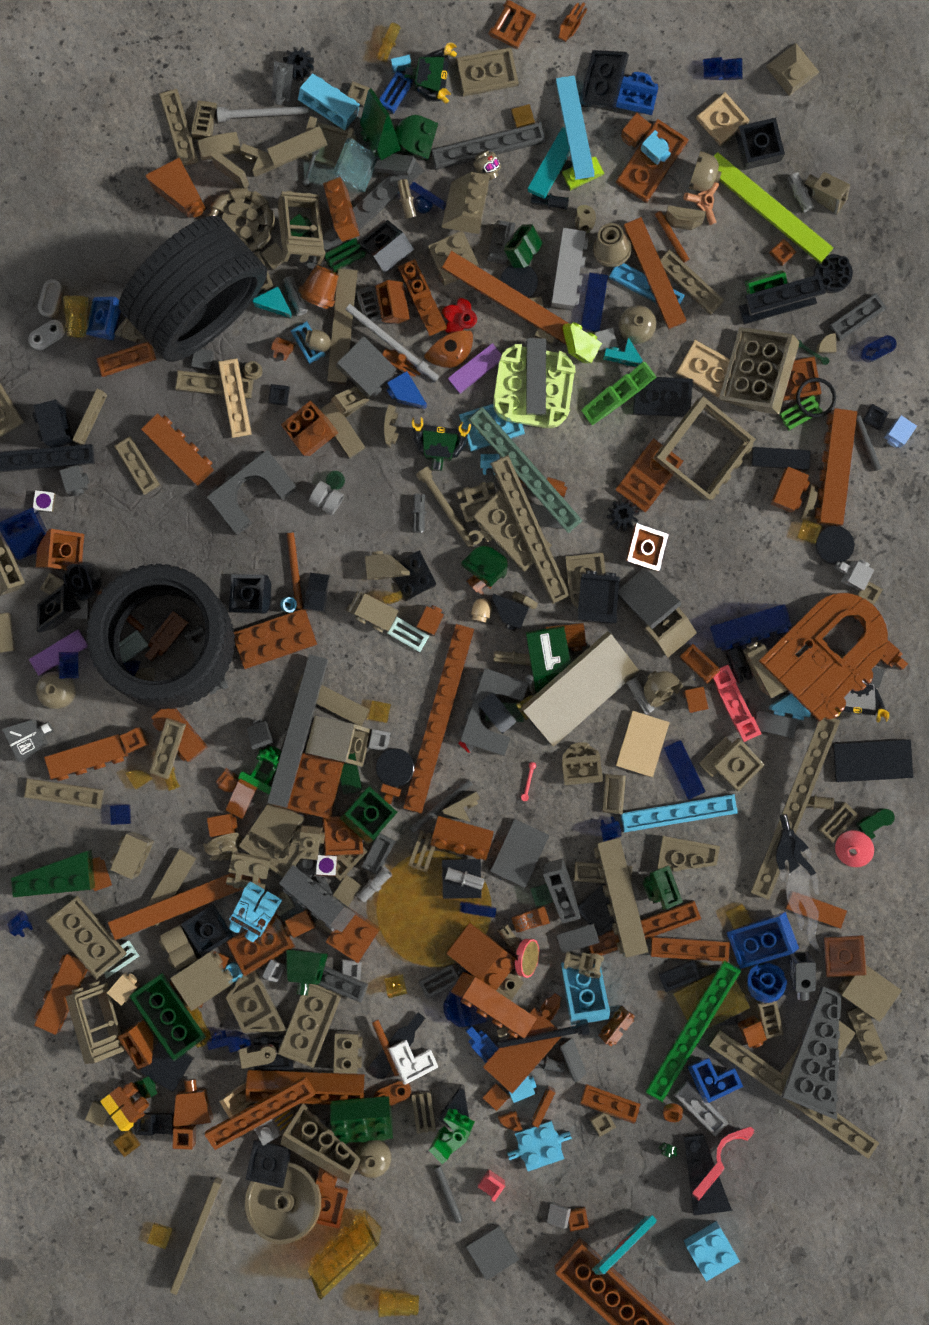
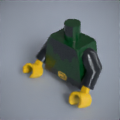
(432, 74)
(439, 442)

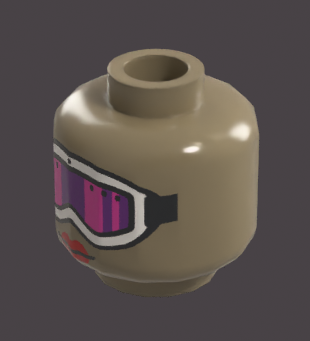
(487, 163)

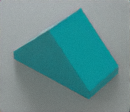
(273, 302)

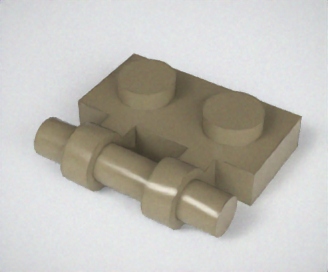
(472, 506)
(250, 866)

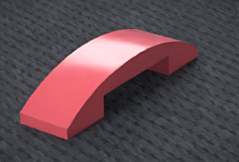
(735, 704)

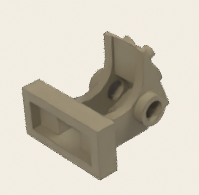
(309, 840)

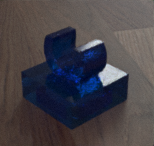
(610, 830)
(18, 923)

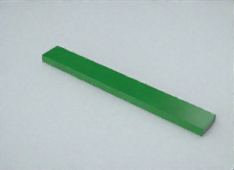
(693, 1030)

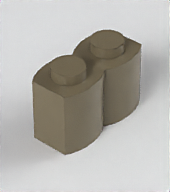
(178, 947)

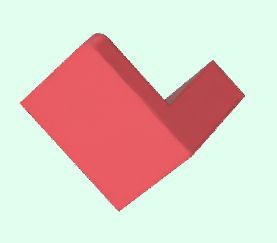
(492, 1184)

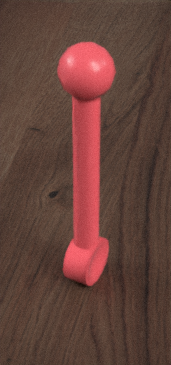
(525, 797)

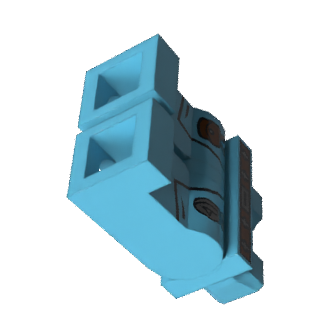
(250, 917)

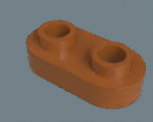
(392, 1091)

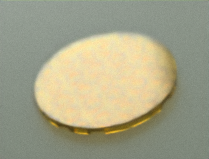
(417, 917)

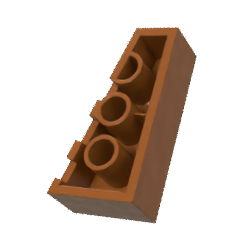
(493, 1004)

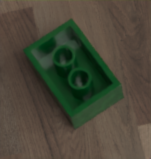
(362, 1119)

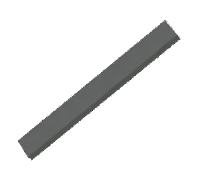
(298, 731)

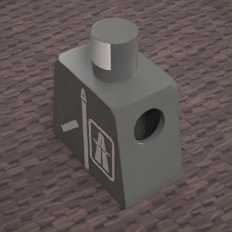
(27, 738)
(802, 974)

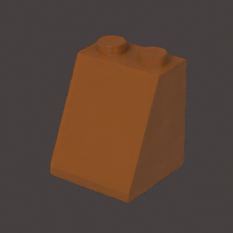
(177, 188)

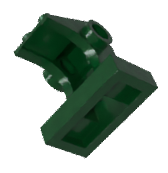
(662, 888)

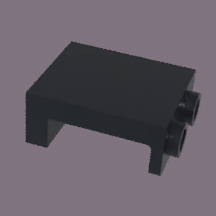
(598, 597)

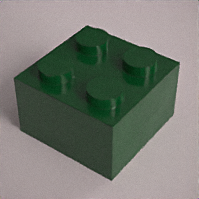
(368, 815)

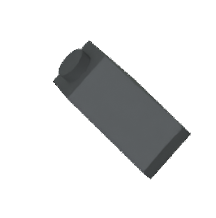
(561, 890)

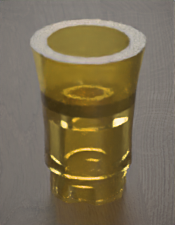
(76, 315)
(397, 1304)

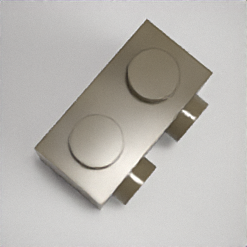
(347, 1052)

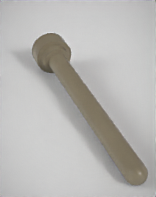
(426, 477)

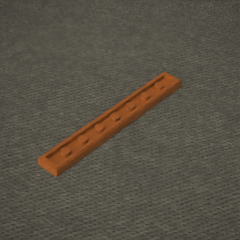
(505, 295)
(173, 906)

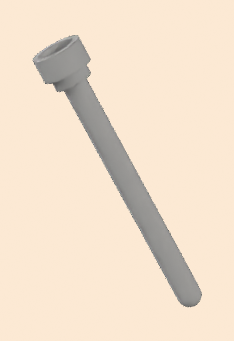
(225, 114)

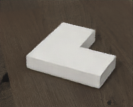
(407, 1065)

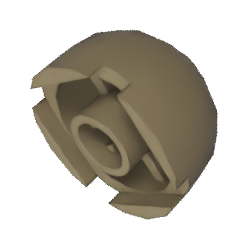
(705, 173)
(637, 324)
(661, 686)
(55, 692)
(374, 1158)

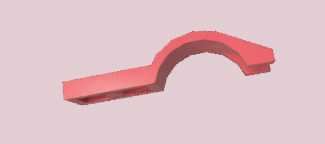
(744, 1134)

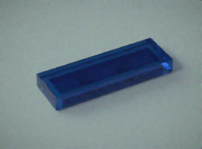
(594, 302)
(684, 769)

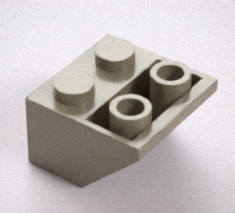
(671, 632)

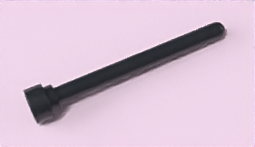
(581, 1028)

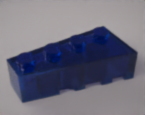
(751, 626)

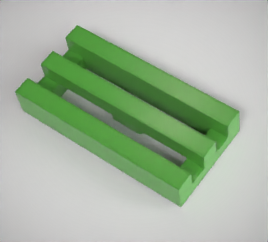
(786, 420)

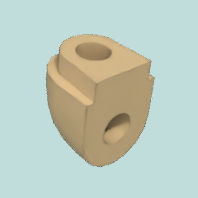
(481, 610)

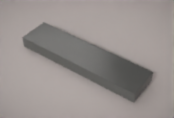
(535, 376)

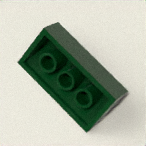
(167, 1017)

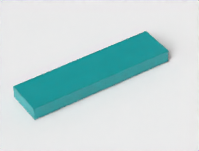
(550, 166)

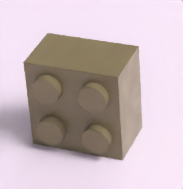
(440, 250)
(131, 855)

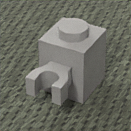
(855, 574)

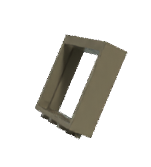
(734, 461)

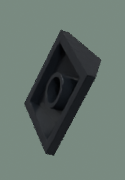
(207, 930)

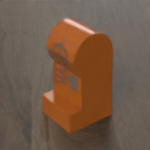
(530, 919)

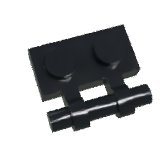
(280, 1063)

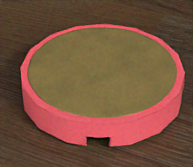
(528, 957)

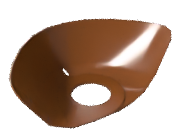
(441, 357)

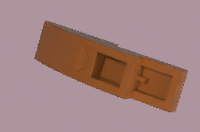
(422, 297)

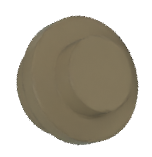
(252, 370)

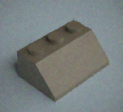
(466, 203)

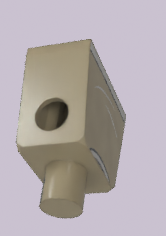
(829, 191)

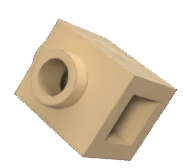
(124, 988)

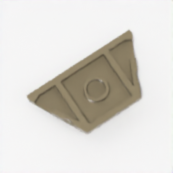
(254, 1006)

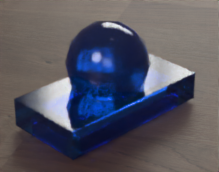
(425, 201)

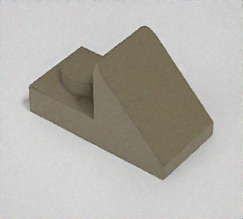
(262, 159)
(349, 401)
(457, 809)

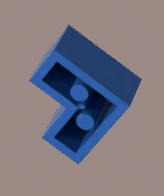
(713, 1085)

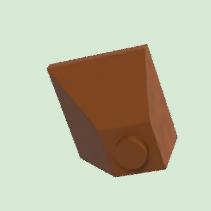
(59, 549)

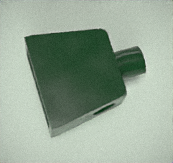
(305, 969)

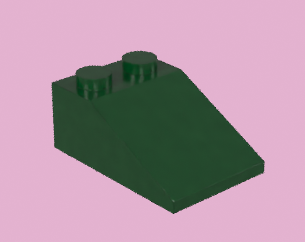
(378, 127)

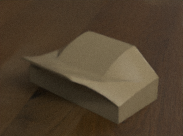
(684, 217)

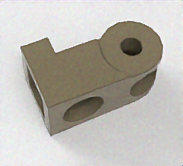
(258, 1056)

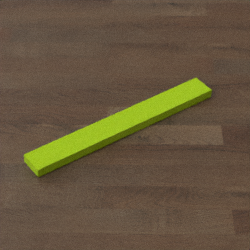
(772, 210)

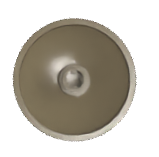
(284, 1212)

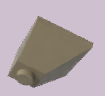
(792, 69)

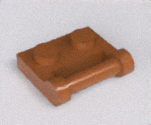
(517, 27)

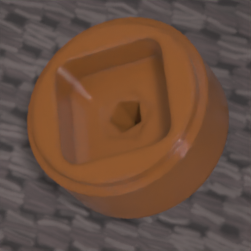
(672, 1112)

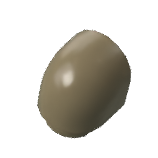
(585, 218)
(317, 340)

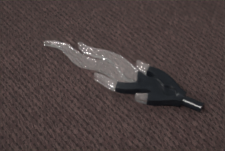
(800, 871)

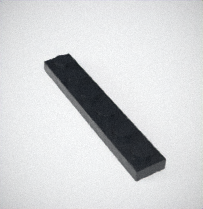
(46, 458)

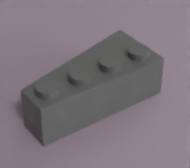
(317, 899)

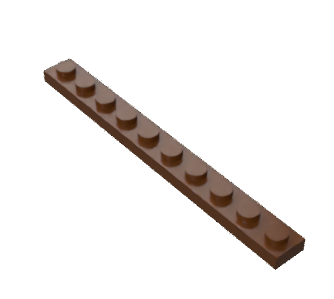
(438, 718)

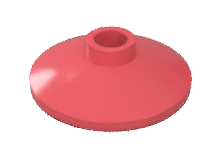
(857, 841)

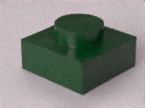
(146, 1087)

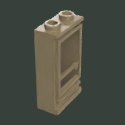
(300, 245)
(106, 1047)

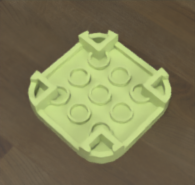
(510, 388)

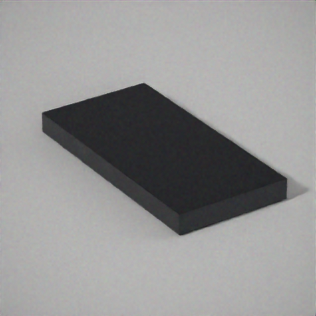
(873, 760)

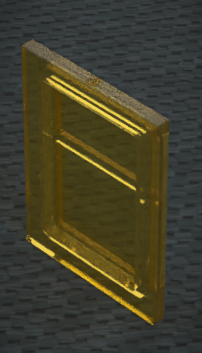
(732, 1005)

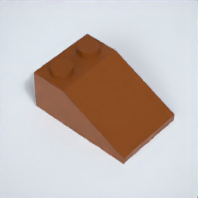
(482, 956)

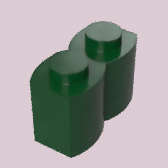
(523, 246)

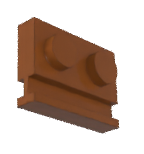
(639, 489)

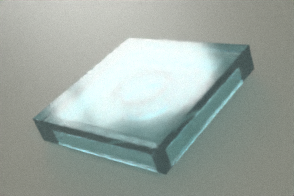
(355, 165)

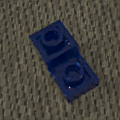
(723, 69)

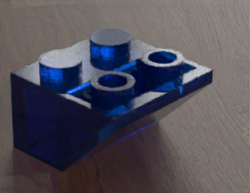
(23, 532)

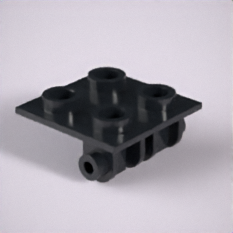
(419, 578)

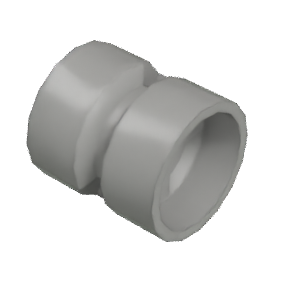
(327, 498)

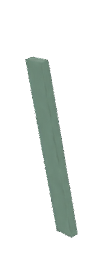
(526, 470)

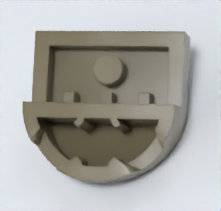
(581, 764)

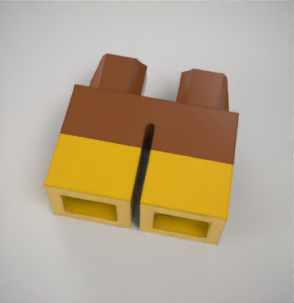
(124, 1107)

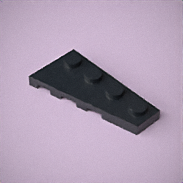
(699, 1165)

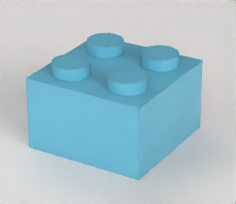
(711, 1251)

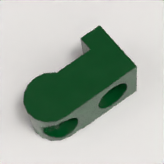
(874, 821)

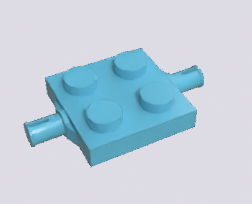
(539, 1146)

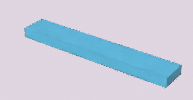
(575, 127)
(679, 813)

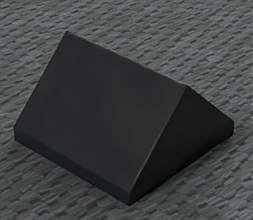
(56, 609)

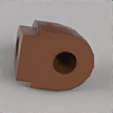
(227, 781)

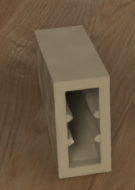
(766, 681)

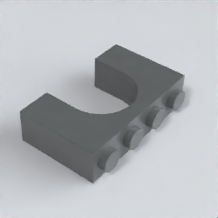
(225, 497)
(474, 731)

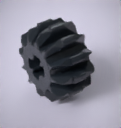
(305, 60)
(629, 512)

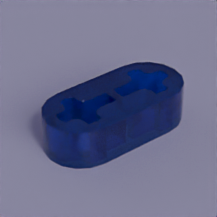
(880, 352)
(477, 909)

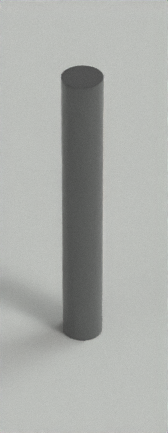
(867, 444)
(448, 1194)

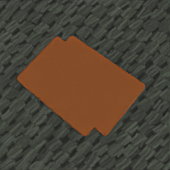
(101, 874)

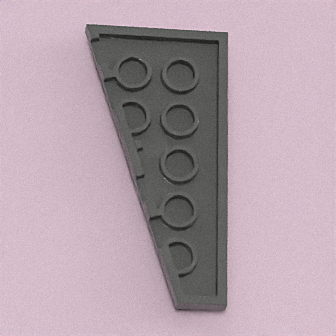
(816, 1064)

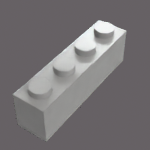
(568, 269)

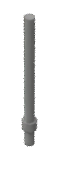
(422, 366)

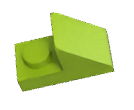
(570, 177)

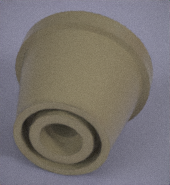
(611, 246)

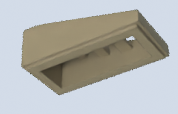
(201, 134)
(766, 1007)

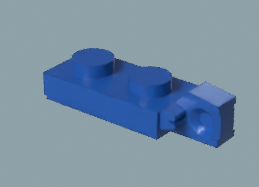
(481, 1044)

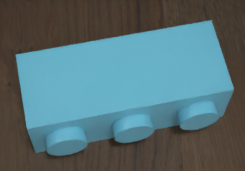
(328, 101)

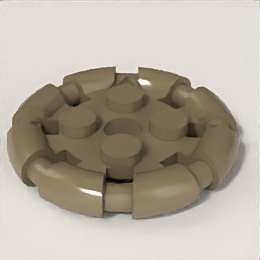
(249, 213)

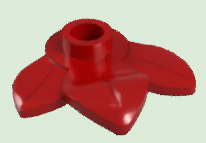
(456, 314)

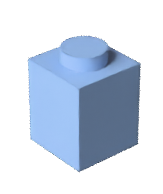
(900, 432)

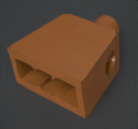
(192, 1105)

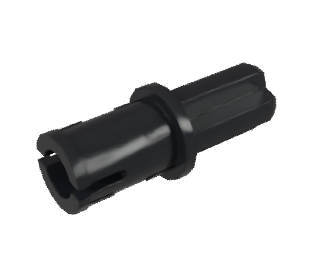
(551, 201)

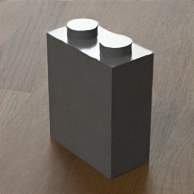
(366, 368)

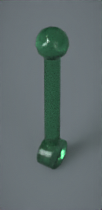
(824, 361)

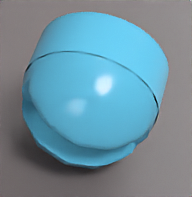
(290, 600)

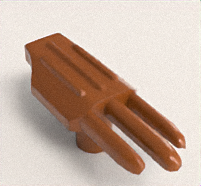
(571, 23)
(399, 361)
(550, 1007)

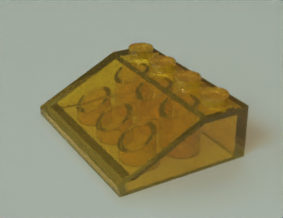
(344, 1253)

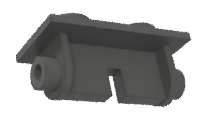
(282, 82)

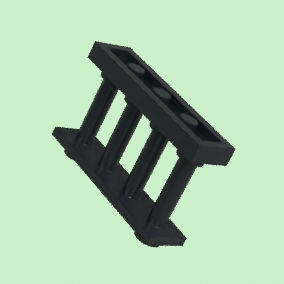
(781, 299)

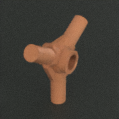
(704, 201)

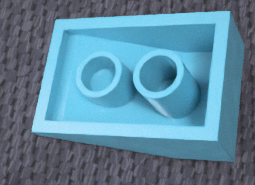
(585, 996)

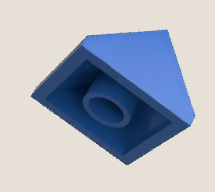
(103, 317)

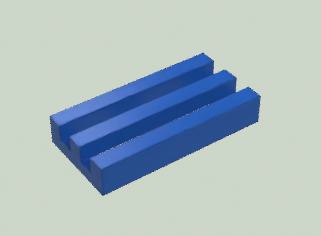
(388, 105)

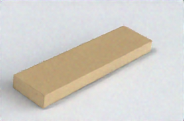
(234, 398)

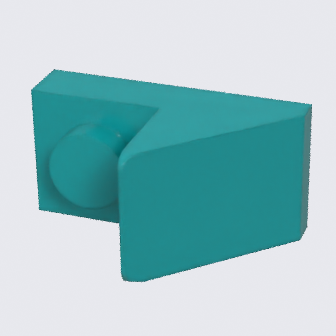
(628, 357)

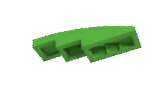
(619, 393)

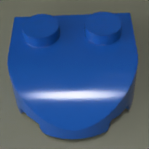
(638, 93)

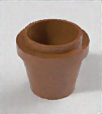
(320, 287)

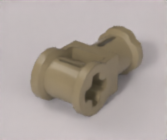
(585, 963)

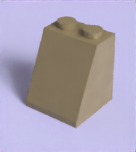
(337, 740)

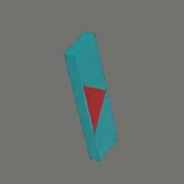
(624, 1245)

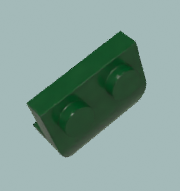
(416, 136)
(486, 564)

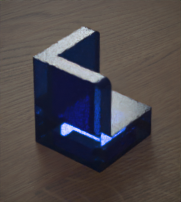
(68, 665)

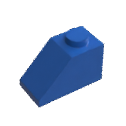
(405, 391)

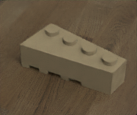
(319, 1145)

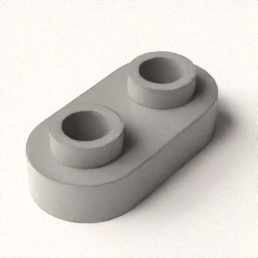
(46, 335)

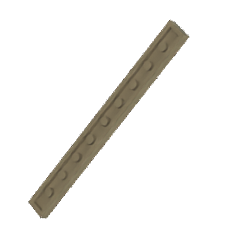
(796, 801)
(776, 1082)

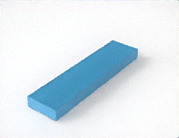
(636, 281)

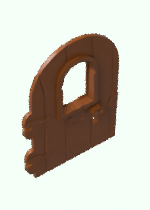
(819, 675)

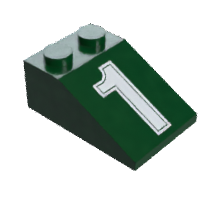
(547, 654)

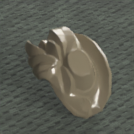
(223, 846)

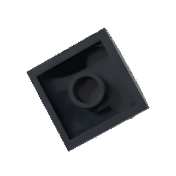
(250, 593)

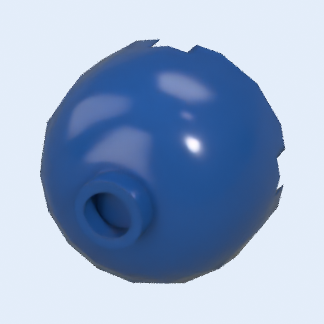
(766, 983)

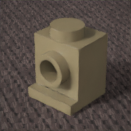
(511, 992)

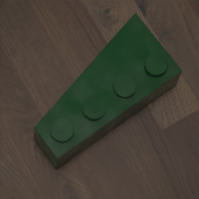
(59, 877)

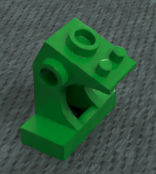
(259, 779)
(461, 1129)

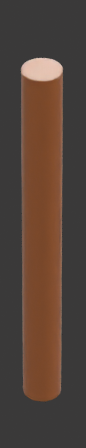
(294, 570)

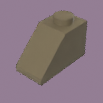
(383, 566)

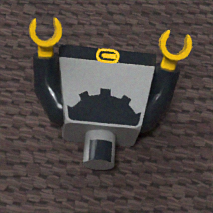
(866, 703)

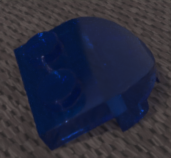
(460, 1013)
(231, 1038)

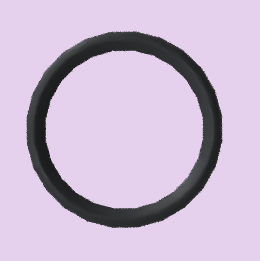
(817, 380)

